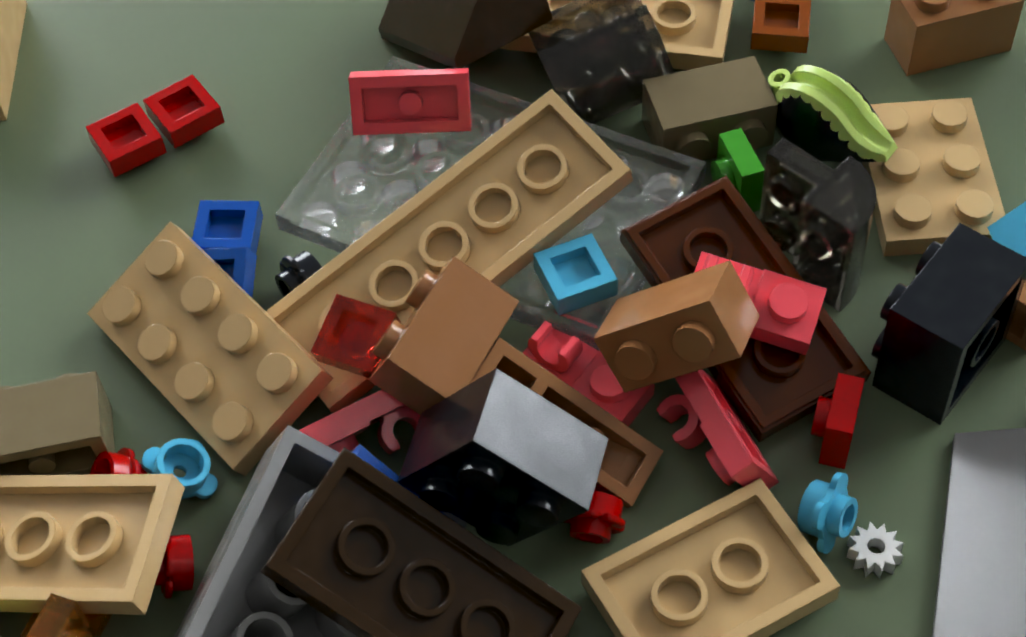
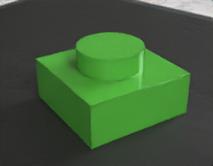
(741, 165)

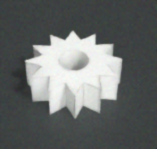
(875, 562)

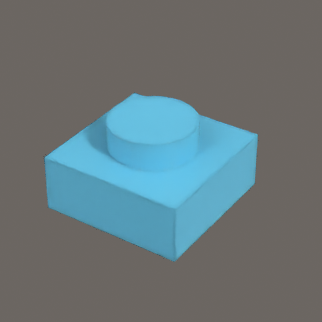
(575, 274)

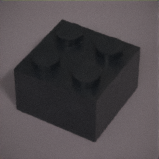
(947, 321)
(503, 460)

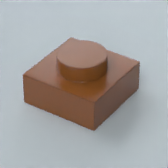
(781, 25)

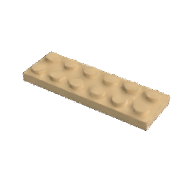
(486, 210)

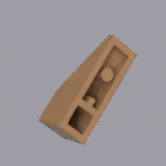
(628, 455)

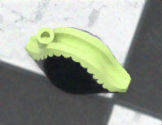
(828, 116)

